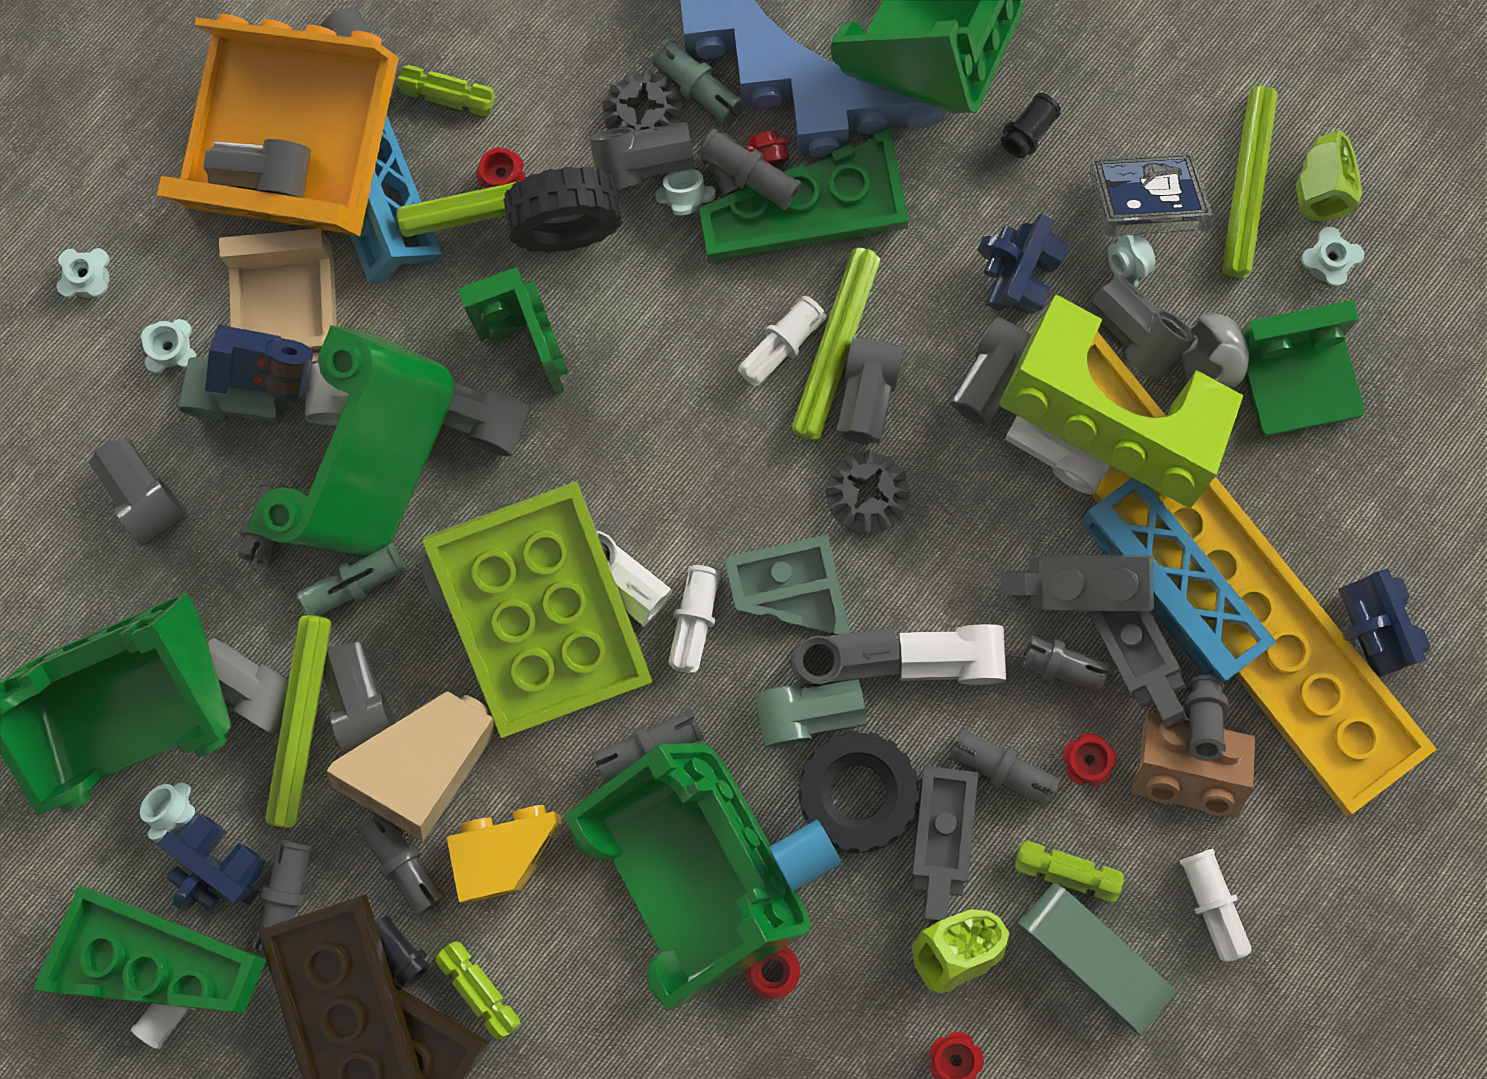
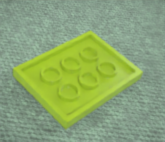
(538, 609)

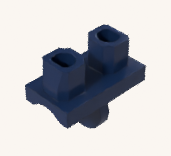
(1013, 259)
(1382, 623)
(193, 850)

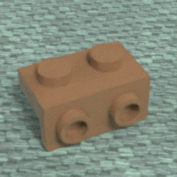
(1174, 776)

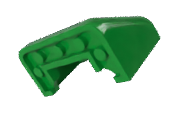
(930, 49)
(373, 453)
(111, 704)
(691, 868)

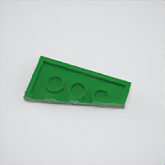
(839, 199)
(139, 957)

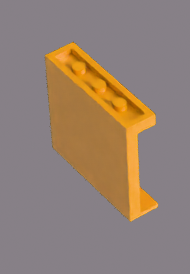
(293, 89)

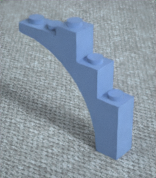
(779, 70)

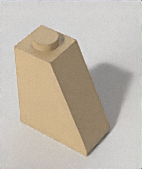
(417, 762)

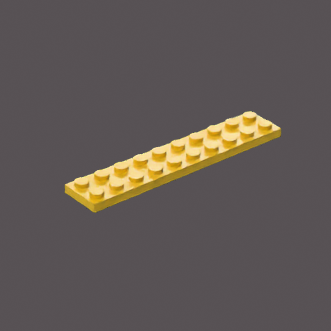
(1311, 678)

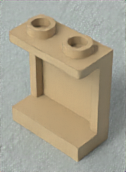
(282, 284)

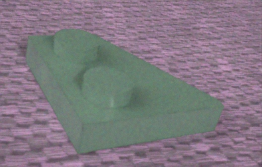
(790, 584)

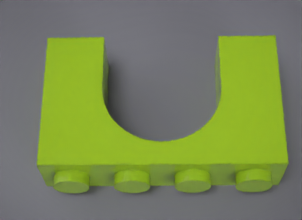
(1057, 393)

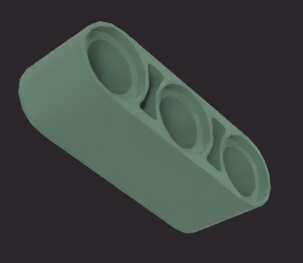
(1097, 958)

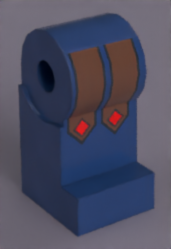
(258, 363)

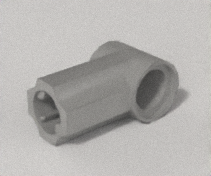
(253, 690)

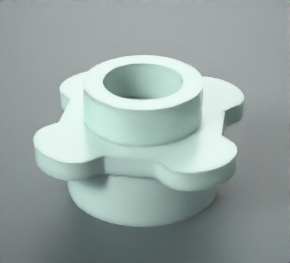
(684, 191)
(1131, 258)
(1323, 268)
(93, 283)
(157, 335)
(167, 809)

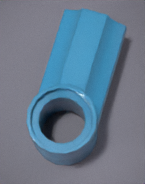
(805, 855)

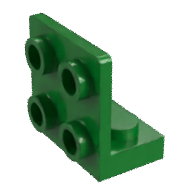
(505, 303)
(1302, 369)

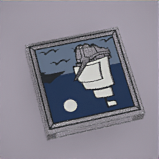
(1150, 195)

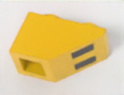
(500, 857)

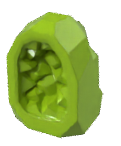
(1329, 179)
(959, 949)

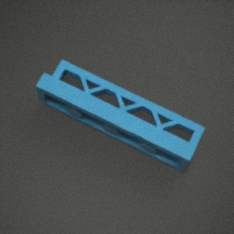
(380, 242)
(1170, 601)

